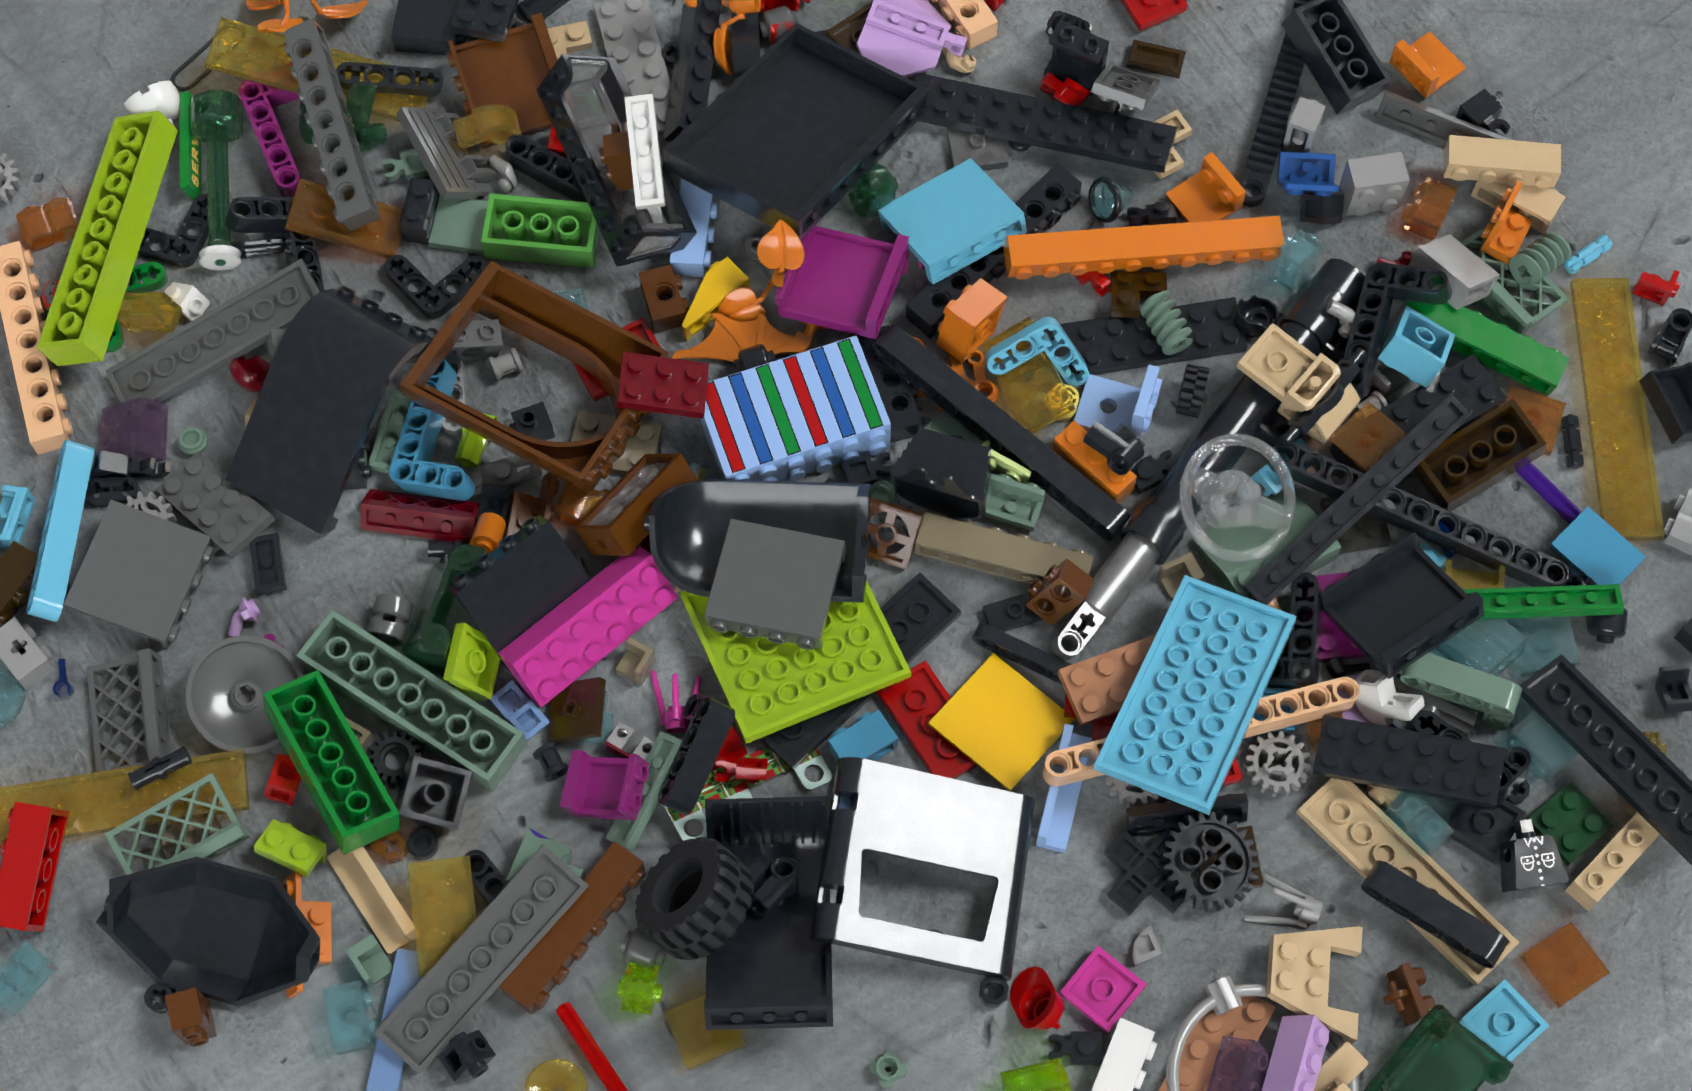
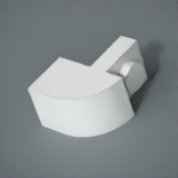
(1380, 701)

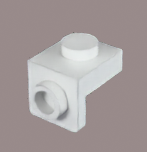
(188, 298)

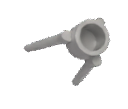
(1305, 907)

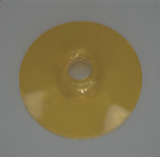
(556, 1074)

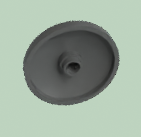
(228, 690)

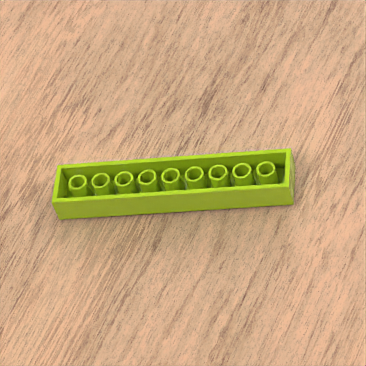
(107, 239)

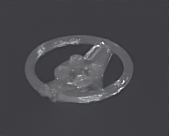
(1246, 503)

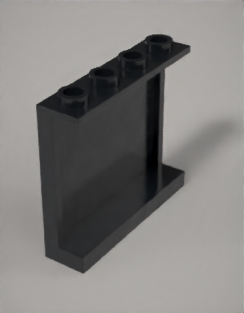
(518, 582)
(1399, 606)

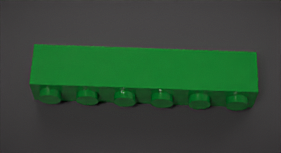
(1497, 346)

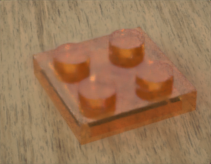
(1564, 964)

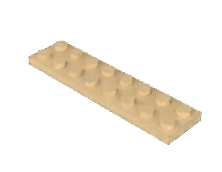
(1366, 834)

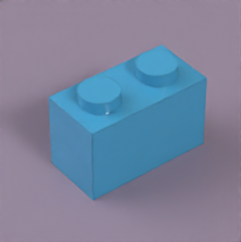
(867, 739)

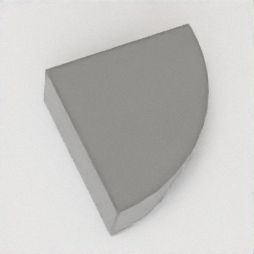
(1145, 947)

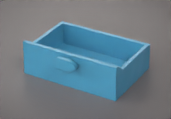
(1596, 550)

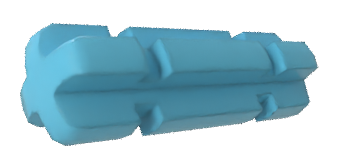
(1587, 254)

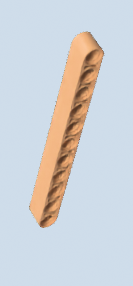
(1268, 706)

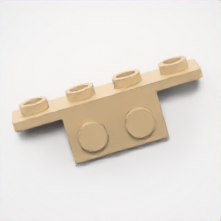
(1340, 1069)

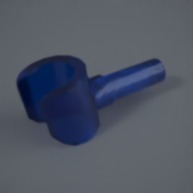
(63, 680)

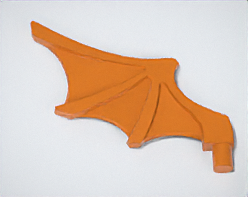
(732, 336)

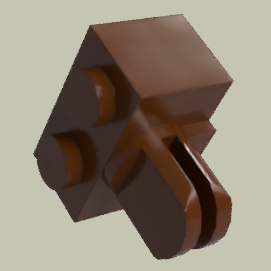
(617, 157)

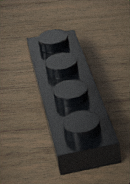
(1158, 817)

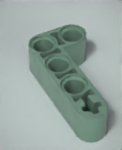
(1466, 687)

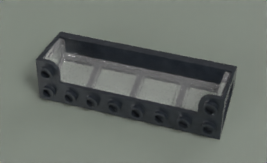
(582, 102)

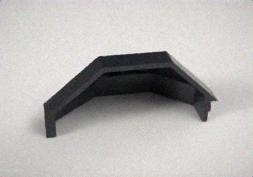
(211, 930)

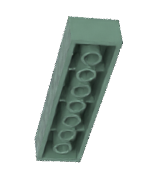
(412, 700)

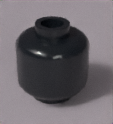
(754, 357)
(1608, 627)

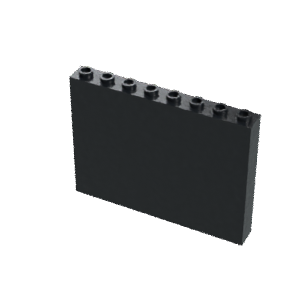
(796, 130)

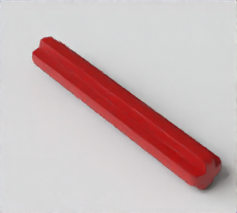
(589, 1048)

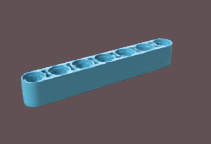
(60, 531)

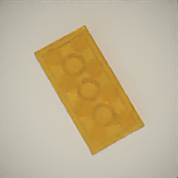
(1034, 387)
(440, 905)

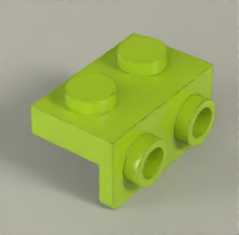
(291, 848)

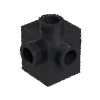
(467, 1055)

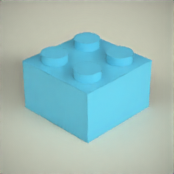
(1416, 347)

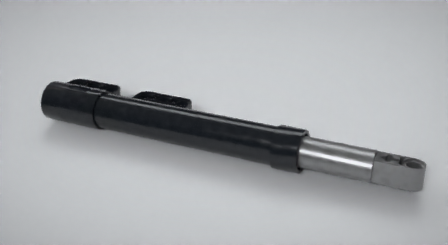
(1247, 409)

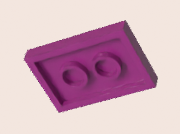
(1332, 641)

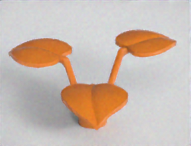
(282, 25)
(722, 39)
(777, 251)

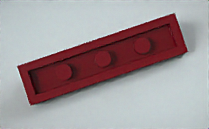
(418, 515)

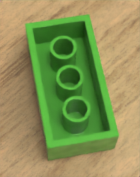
(540, 231)

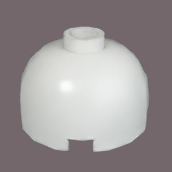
(161, 97)

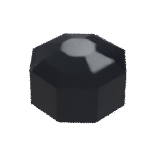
(993, 991)

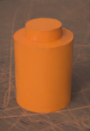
(488, 531)

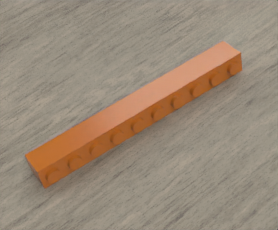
(1143, 247)

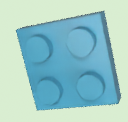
(1506, 1020)

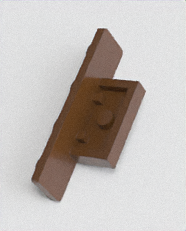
(527, 506)

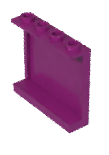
(843, 281)

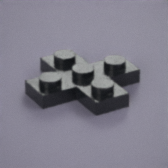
(1142, 873)

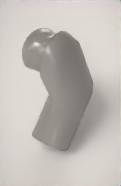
(505, 168)
(1345, 315)

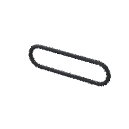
(186, 64)

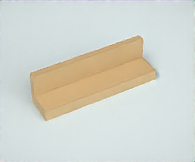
(373, 898)

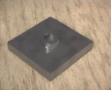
(983, 150)

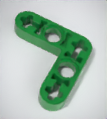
(147, 286)

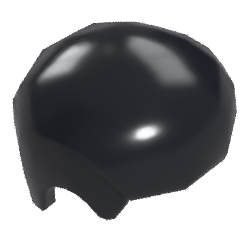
(1256, 315)

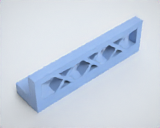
(1061, 801)

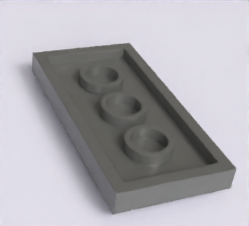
(214, 505)

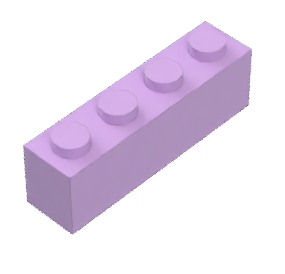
(1297, 1054)

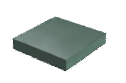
(459, 225)

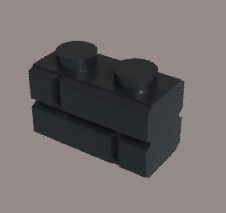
(419, 211)

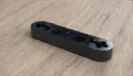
(389, 75)
(1019, 651)

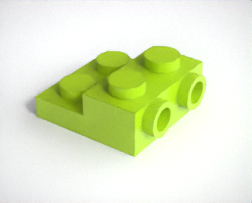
(471, 663)

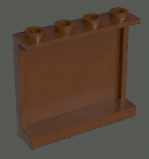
(507, 73)

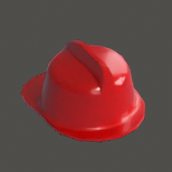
(1036, 1000)

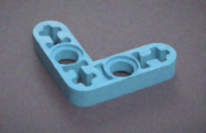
(1039, 342)

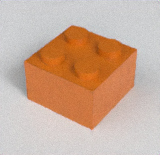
(970, 319)

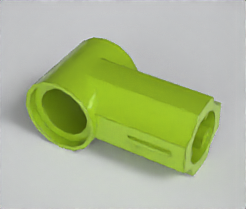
(471, 448)

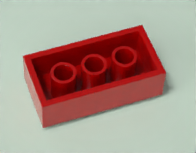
(30, 865)

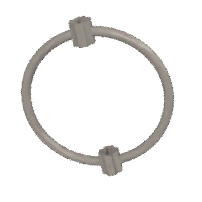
(1222, 998)

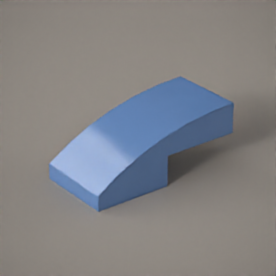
(519, 710)

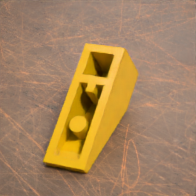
(716, 284)

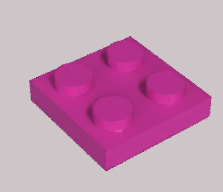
(1102, 989)

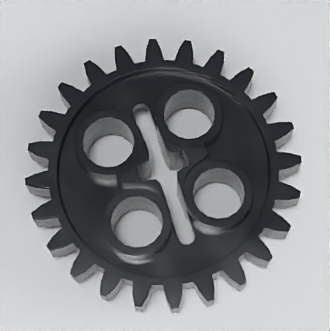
(1228, 882)

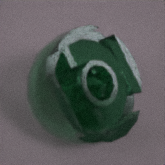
(873, 191)

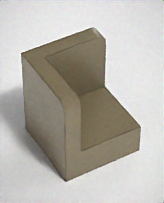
(1173, 572)
(636, 661)

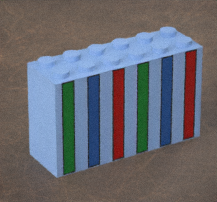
(796, 415)

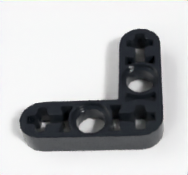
(182, 240)
(438, 292)

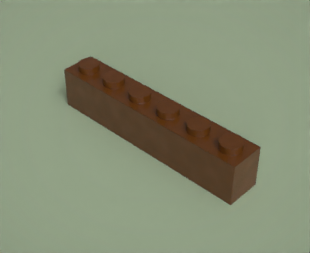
(568, 938)

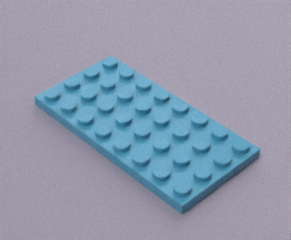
(1195, 694)

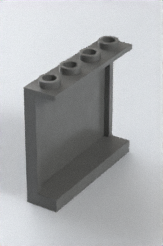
(139, 573)
(774, 584)

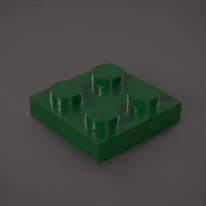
(1571, 821)

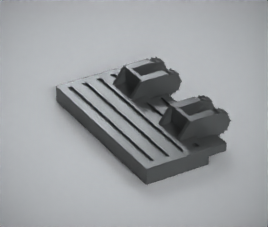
(449, 166)

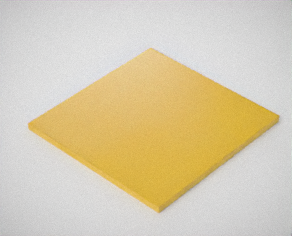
(1001, 722)

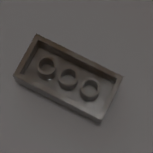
(1480, 456)

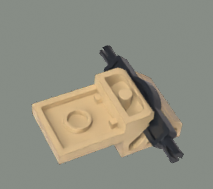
(1311, 388)

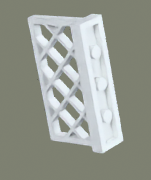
(645, 154)

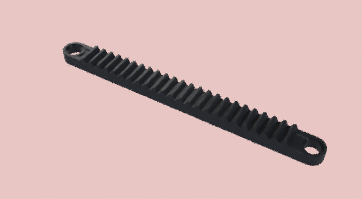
(1273, 119)

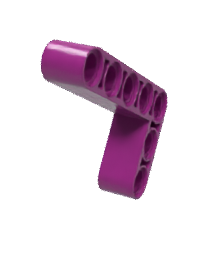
(267, 128)

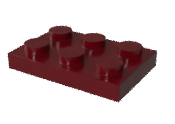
(663, 385)

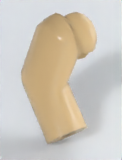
(962, 64)

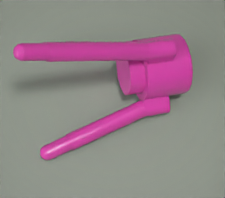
(673, 718)

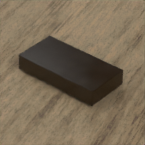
(1156, 59)

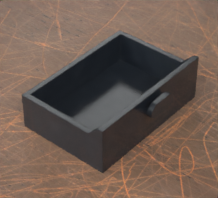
(1671, 398)

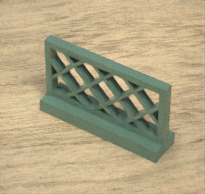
(1509, 308)
(207, 848)

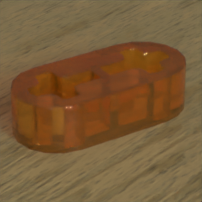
(381, 849)

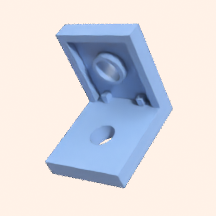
(1132, 404)

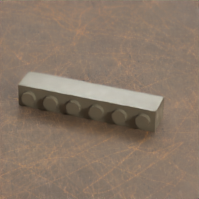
(992, 549)

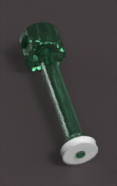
(216, 121)

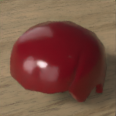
(249, 372)

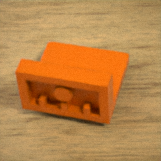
(1426, 63)
(1208, 194)
(1508, 228)

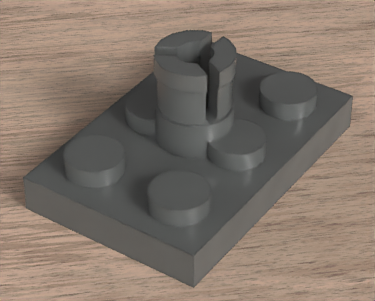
(1124, 89)

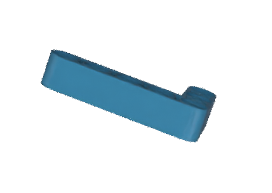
(425, 439)

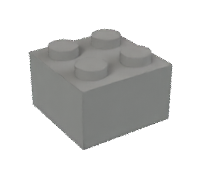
(1374, 183)

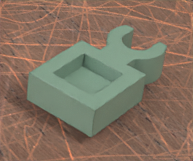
(408, 165)

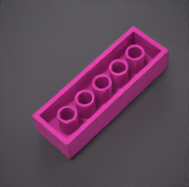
(588, 625)

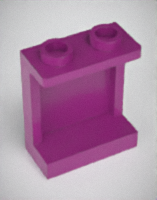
(604, 786)

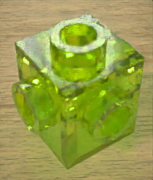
(640, 989)

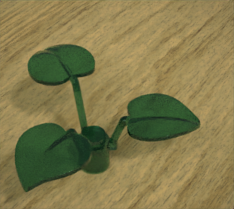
(359, 107)

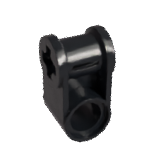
(1670, 338)

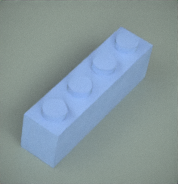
(701, 209)

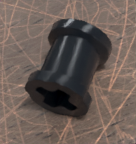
(551, 761)

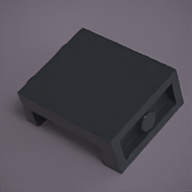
(1077, 55)

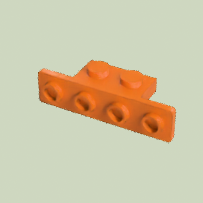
(318, 916)

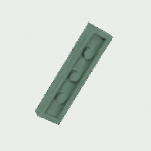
(660, 759)

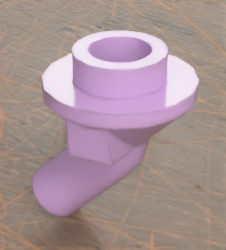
(247, 611)

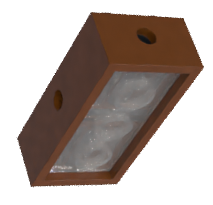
(617, 520)

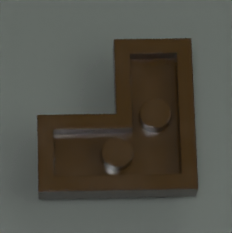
(1130, 287)

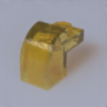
(486, 123)

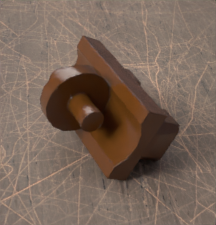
(1405, 993)

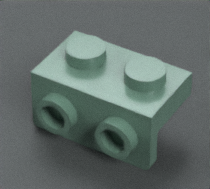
(1014, 502)

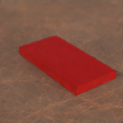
(912, 707)

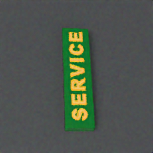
(188, 151)

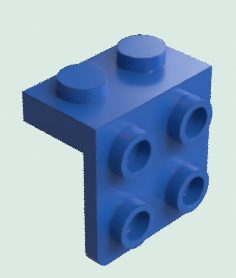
(1306, 172)

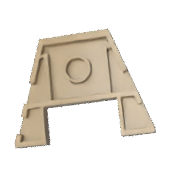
(1301, 972)

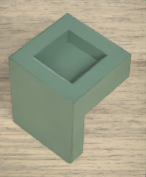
(370, 960)

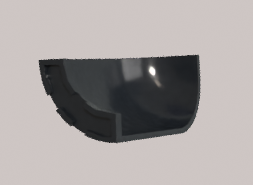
(693, 518)

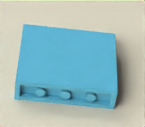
(954, 219)

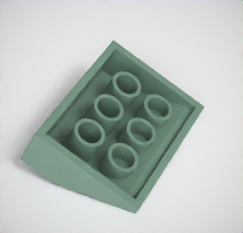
(1235, 575)

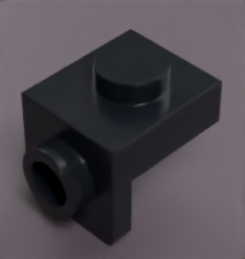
(495, 500)
(1674, 688)

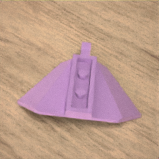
(907, 36)

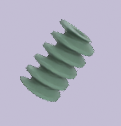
(1539, 258)
(1164, 323)

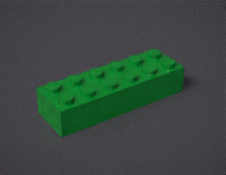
(331, 762)

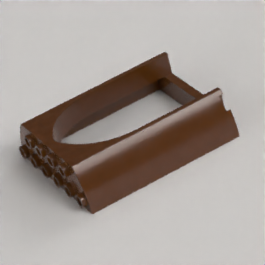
(559, 327)

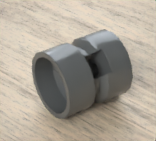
(390, 616)

